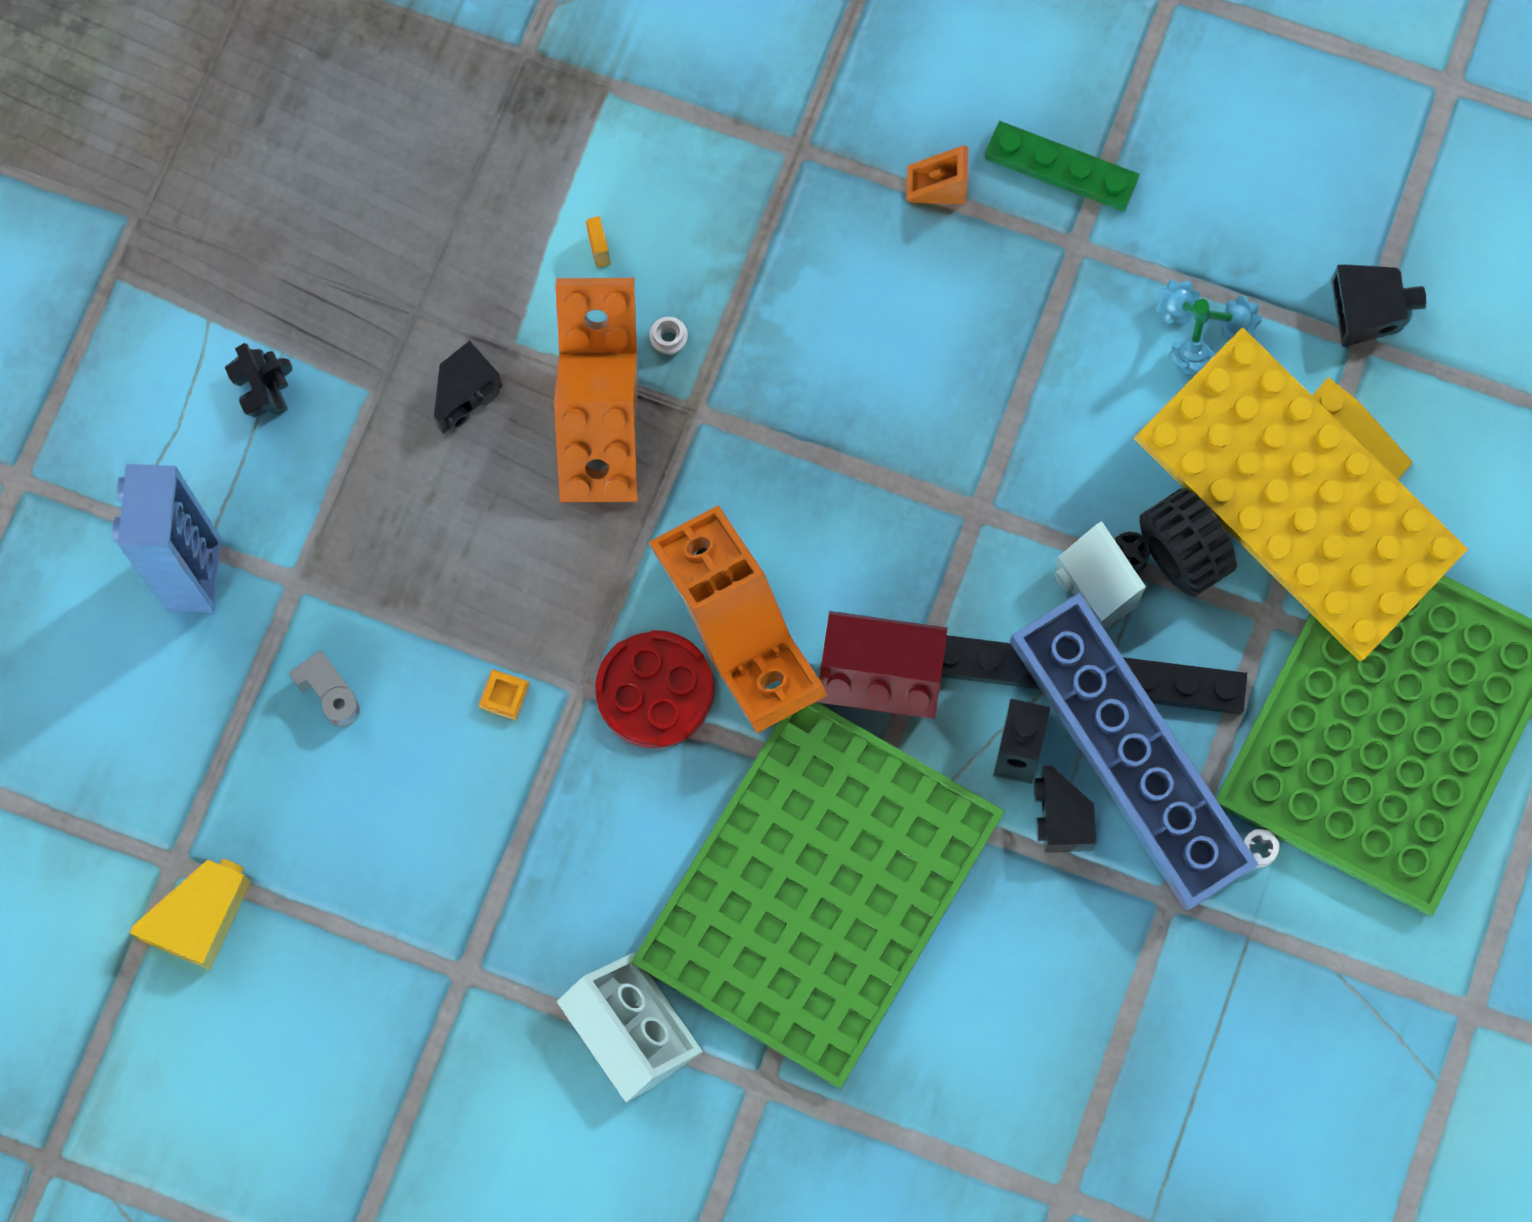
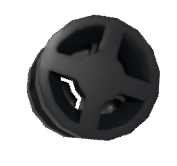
(1134, 547)

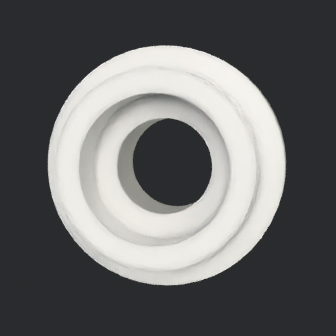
(665, 325)

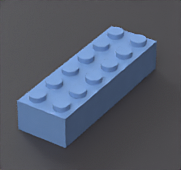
(168, 537)

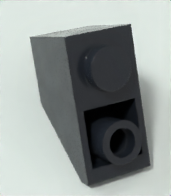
(462, 385)
(1066, 812)

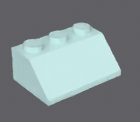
(629, 1027)

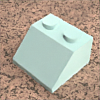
(1101, 575)

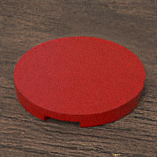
(654, 689)

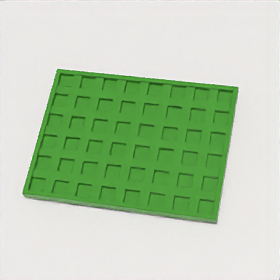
(818, 890)

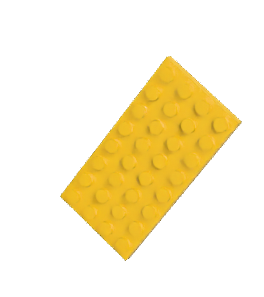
(1301, 494)

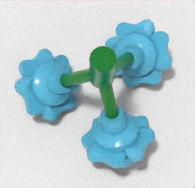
(1181, 301)

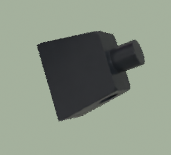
(1372, 302)
(1021, 740)

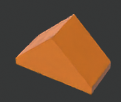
(939, 178)

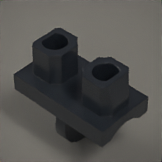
(265, 376)

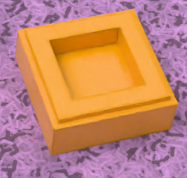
(598, 241)
(504, 694)

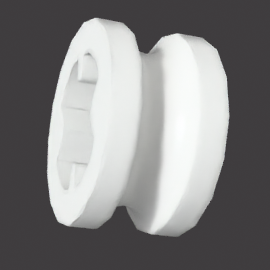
(1263, 836)

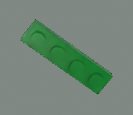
(1062, 166)

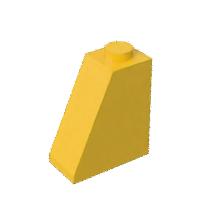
(196, 913)

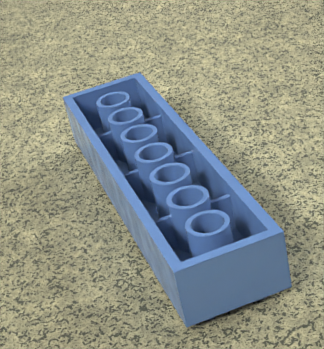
(1133, 752)

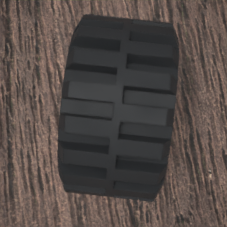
(1188, 542)

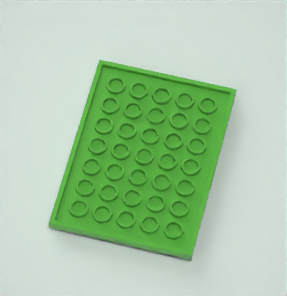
(1391, 753)

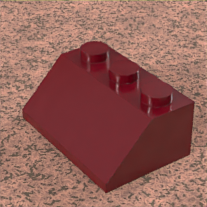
(882, 664)

